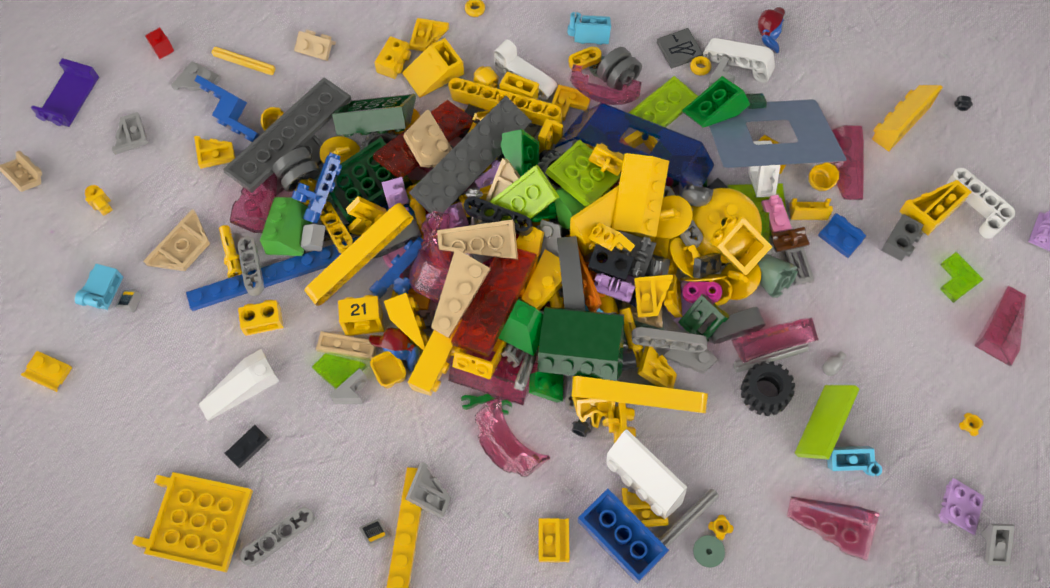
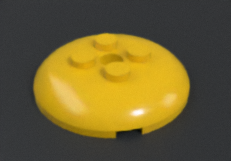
(722, 206)

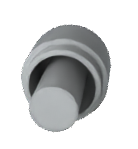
(833, 364)

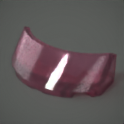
(601, 93)
(430, 246)
(427, 278)
(775, 339)
(501, 443)

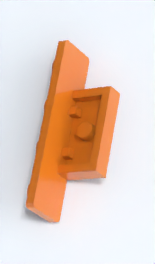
(591, 296)

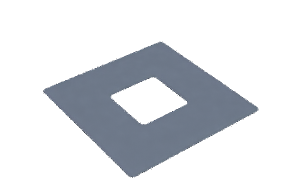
(814, 136)

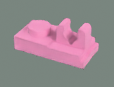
(777, 214)

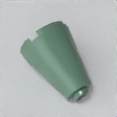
(776, 275)

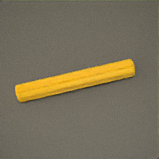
(243, 60)

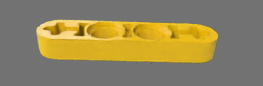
(334, 227)

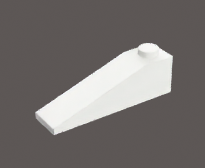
(243, 382)

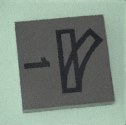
(679, 47)

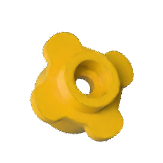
(975, 420)
(721, 521)

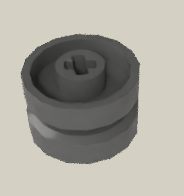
(619, 68)
(295, 167)

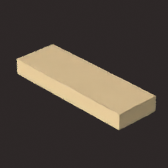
(345, 346)

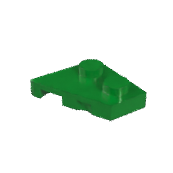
(547, 385)

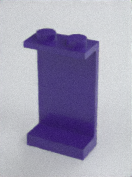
(68, 93)

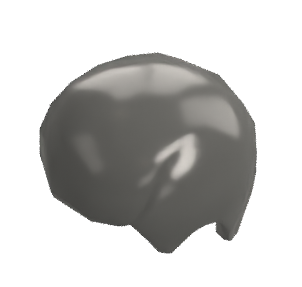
(697, 195)

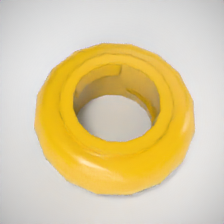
(474, 12)
(700, 71)

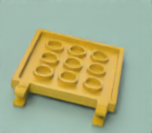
(197, 521)

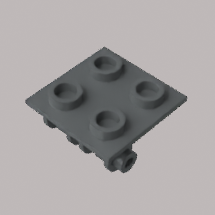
(641, 252)

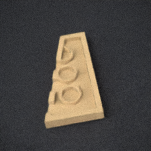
(486, 239)
(460, 288)

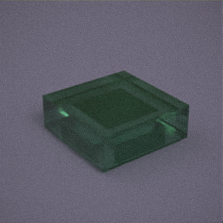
(756, 100)

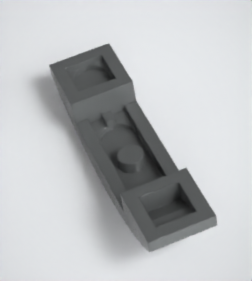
(571, 273)

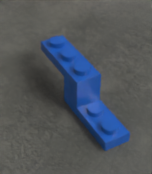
(228, 109)

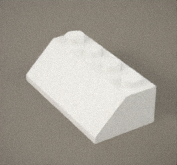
(646, 475)

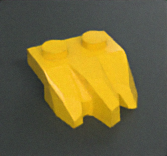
(593, 409)

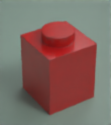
(159, 43)

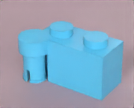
(590, 30)
(100, 287)
(854, 458)

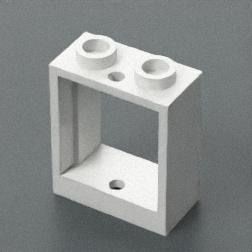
(761, 176)

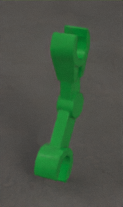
(474, 401)

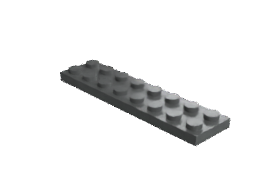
(286, 134)
(469, 157)

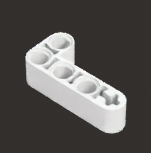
(743, 55)
(507, 61)
(985, 202)

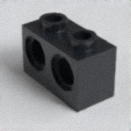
(608, 267)

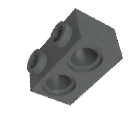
(901, 236)

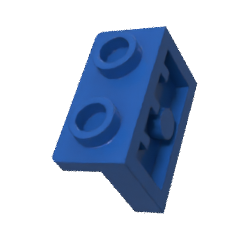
(842, 235)

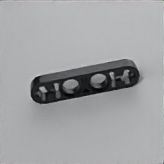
(499, 213)

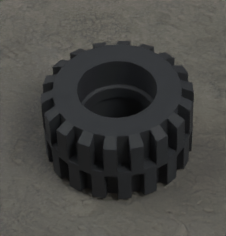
(773, 374)

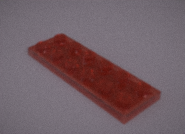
(397, 155)
(493, 303)

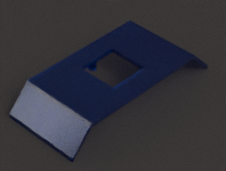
(607, 125)

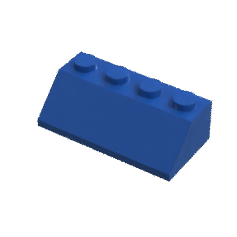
(622, 535)

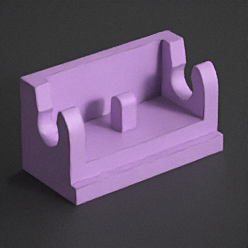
(395, 192)

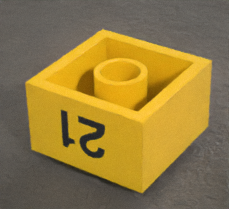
(361, 315)

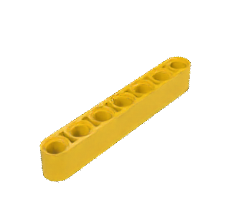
(488, 97)
(358, 254)
(639, 394)

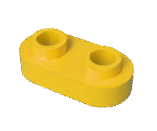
(584, 57)

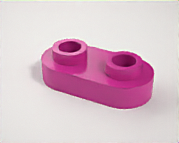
(701, 288)

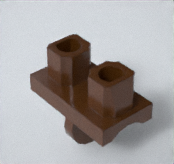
(790, 239)

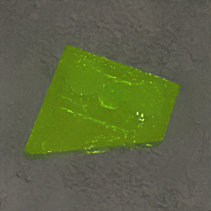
(336, 369)

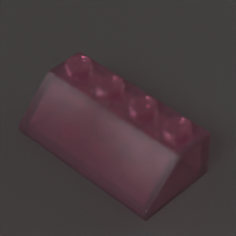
(499, 385)

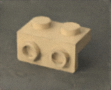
(314, 45)
(22, 172)

